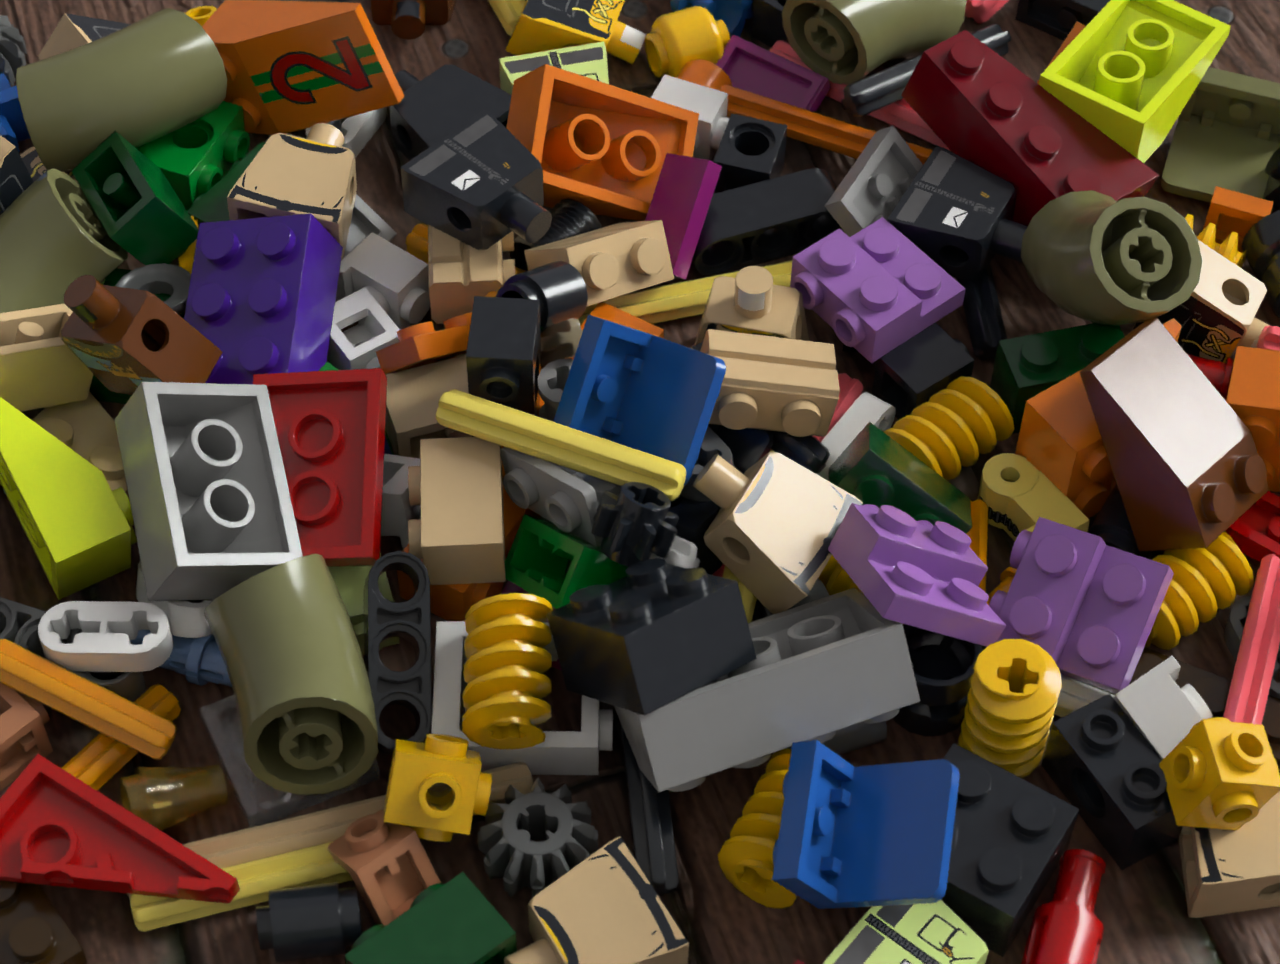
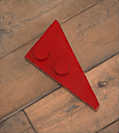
(78, 838)

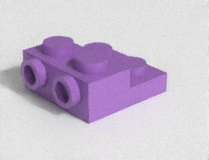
(874, 287)
(917, 572)
(1082, 602)

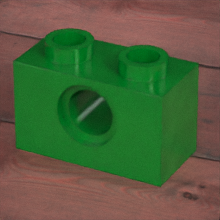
(201, 151)

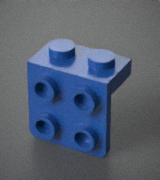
(641, 391)
(865, 830)

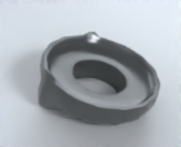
(161, 279)

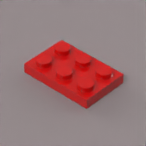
(333, 458)

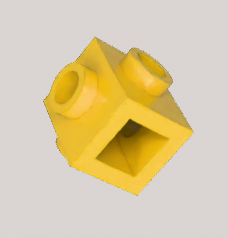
(420, 766)
(1220, 774)

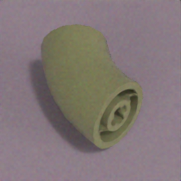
(856, 36)
(128, 82)
(51, 241)
(1111, 257)
(297, 678)

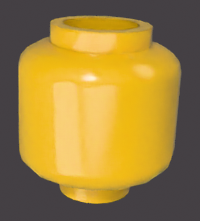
(684, 37)

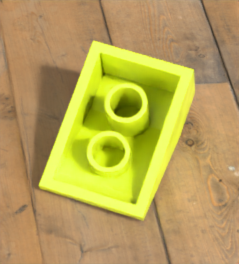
(1136, 69)
(64, 506)

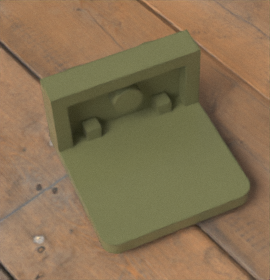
(1224, 137)

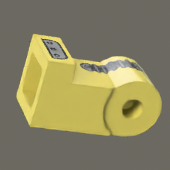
(1020, 503)

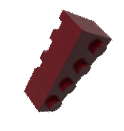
(1017, 128)

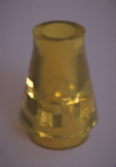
(172, 793)

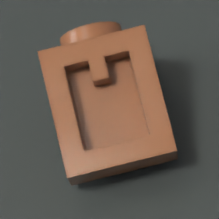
(20, 733)
(384, 864)

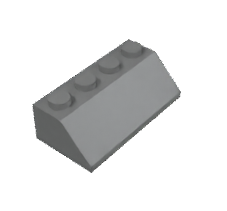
(811, 676)

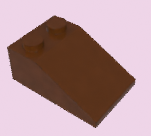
(1171, 442)

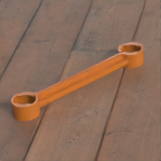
(800, 123)

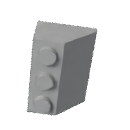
(205, 487)

